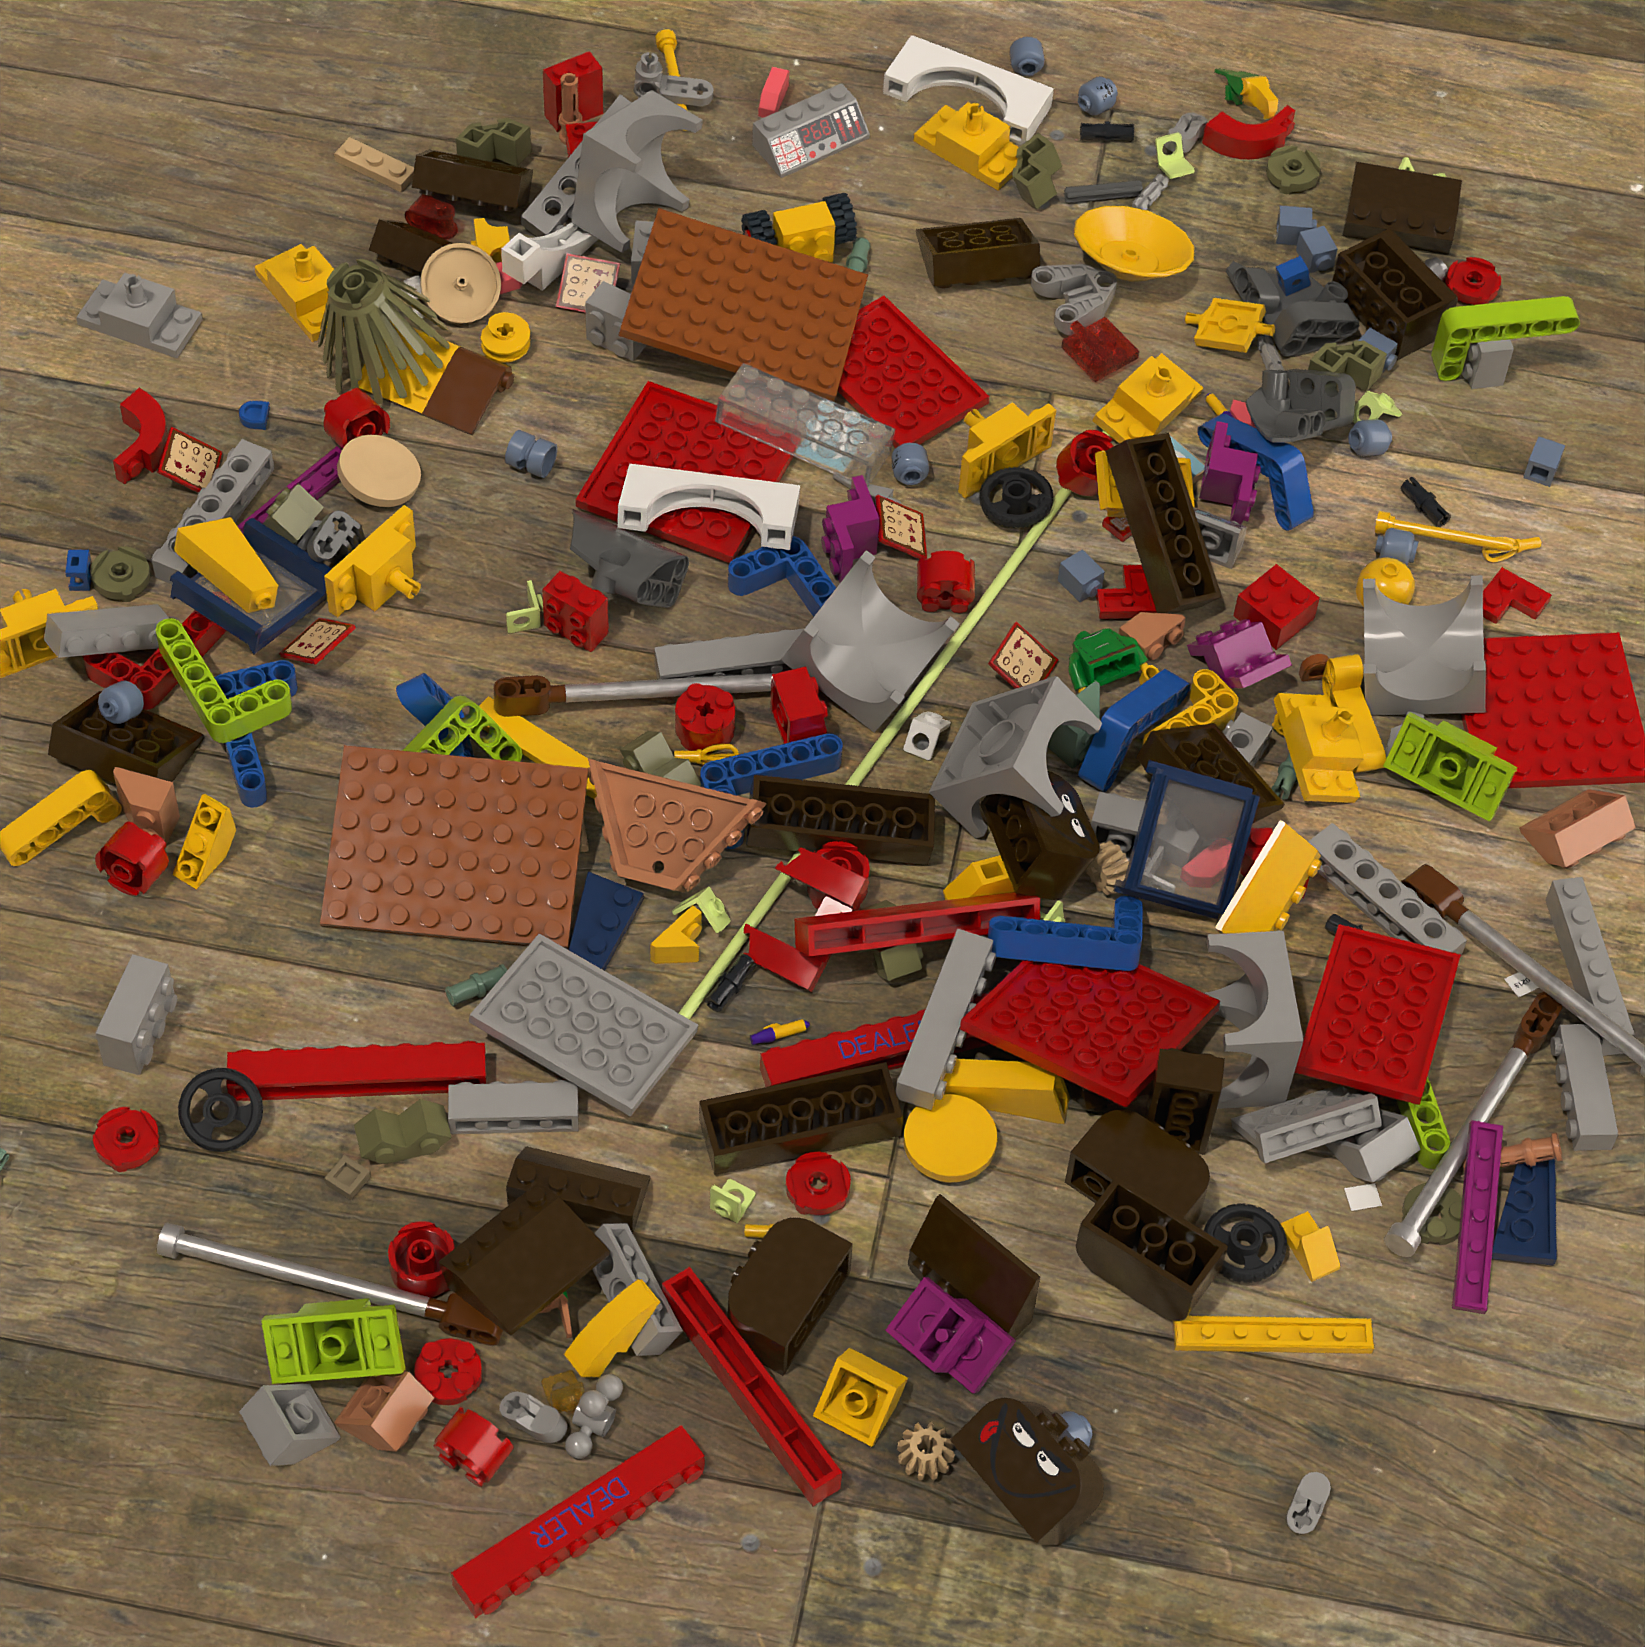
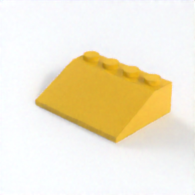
(1272, 884)

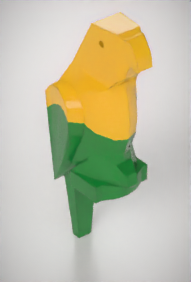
(1250, 90)

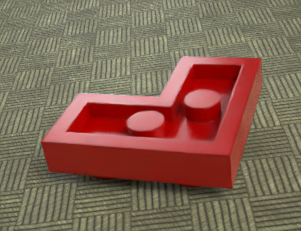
(1511, 590)
(1126, 601)

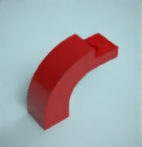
(1245, 140)
(147, 418)

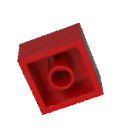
(1278, 603)
(797, 705)

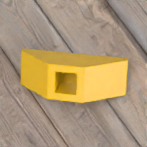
(205, 842)
(980, 879)

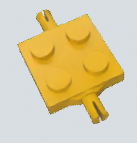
(1229, 325)

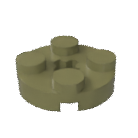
(1289, 180)
(125, 586)
(1435, 1229)

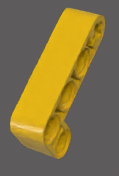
(1343, 685)
(1212, 704)
(57, 815)

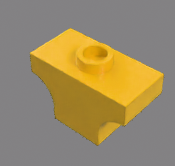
(490, 238)

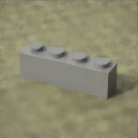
(103, 630)
(1584, 1087)
(513, 1107)

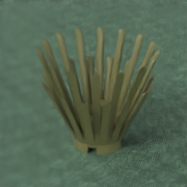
(363, 301)

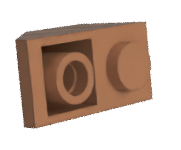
(1154, 631)

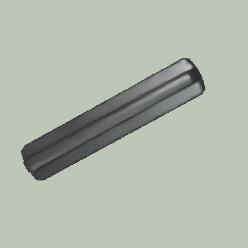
(1102, 191)

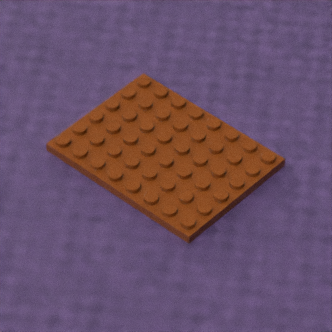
(743, 302)
(454, 847)

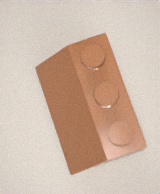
(1579, 827)

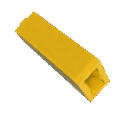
(228, 562)
(1011, 1088)

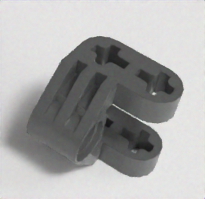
(329, 544)

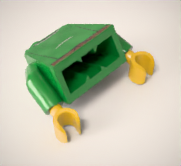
(1105, 658)

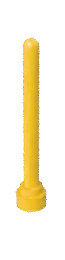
(666, 43)
(1386, 521)

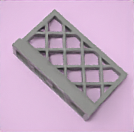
(1308, 1121)

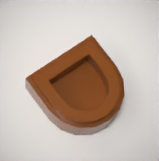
(1313, 667)

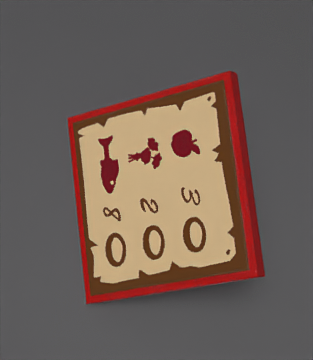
(581, 278)
(188, 460)
(901, 527)
(317, 641)
(1022, 658)

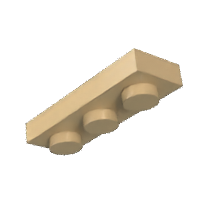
(375, 164)

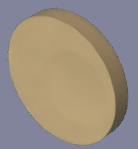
(460, 283)
(378, 470)

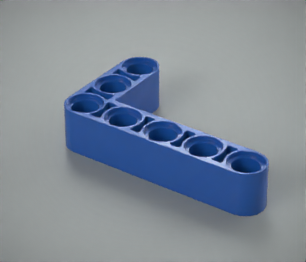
(1278, 461)
(771, 565)
(424, 701)
(1126, 721)
(244, 750)
(784, 763)
(1073, 943)

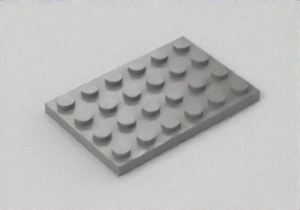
(584, 1024)

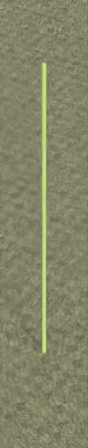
(882, 743)

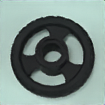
(1016, 497)
(210, 1082)
(1252, 1232)

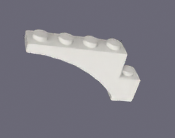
(543, 257)

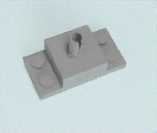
(140, 314)

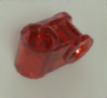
(432, 217)

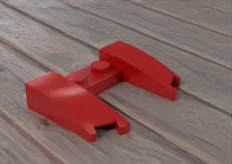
(842, 893)

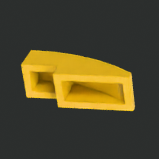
(612, 1330)

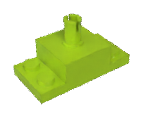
(1451, 765)
(333, 1342)

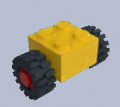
(806, 228)

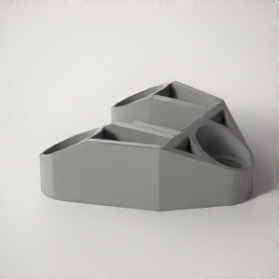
(1081, 289)

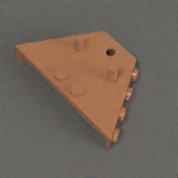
(666, 822)

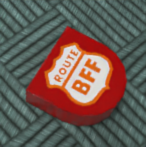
(1118, 527)

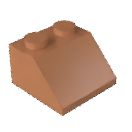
(148, 802)
(385, 1410)

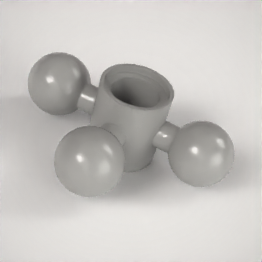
(593, 1415)

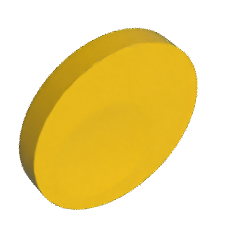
(951, 1139)

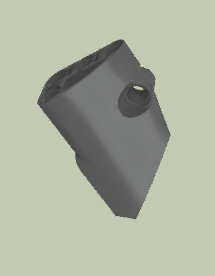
(1301, 319)
(1299, 410)
(628, 562)

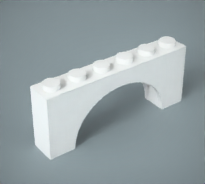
(930, 65)
(657, 490)

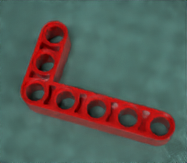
(154, 676)

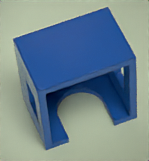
(1291, 271)
(79, 566)

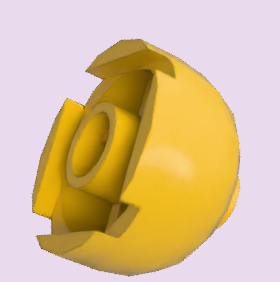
(1391, 577)

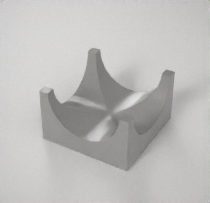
(625, 166)
(866, 647)
(1424, 654)
(1005, 750)
(1265, 1013)

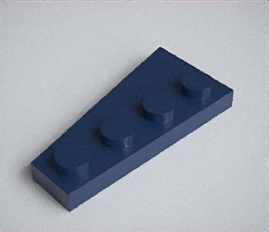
(603, 919)
(1529, 1216)

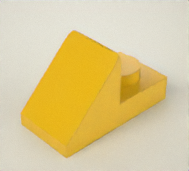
(677, 942)
(1311, 1246)

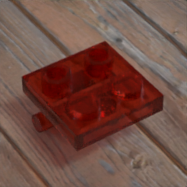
(1099, 348)

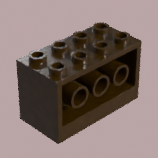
(1393, 291)

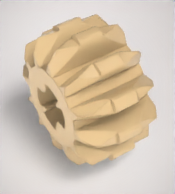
(1107, 867)
(922, 1462)

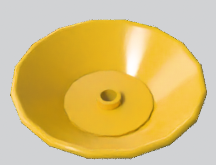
(1133, 242)

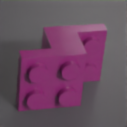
(1229, 475)
(850, 528)
(1239, 653)
(950, 1335)

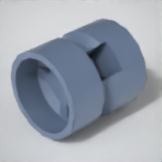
(531, 454)

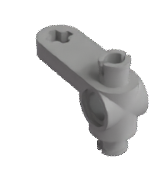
(674, 88)

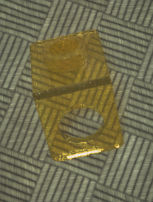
(564, 1398)

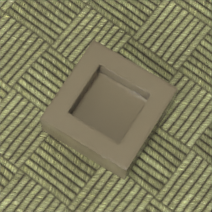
(347, 1177)

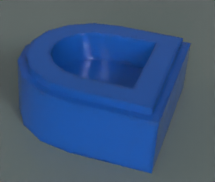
(254, 414)

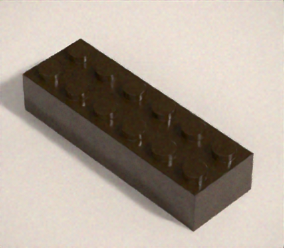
(1163, 523)
(812, 813)
(800, 1118)

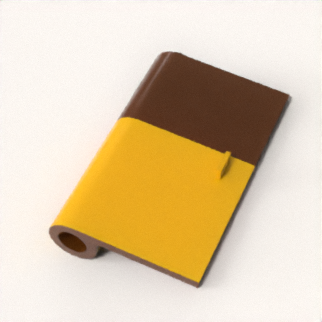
(455, 393)

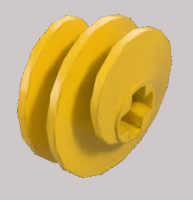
(505, 337)

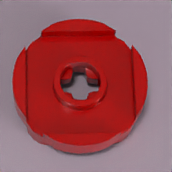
(1461, 274)
(131, 1154)
(812, 1200)
(456, 1354)

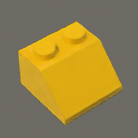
(860, 1396)

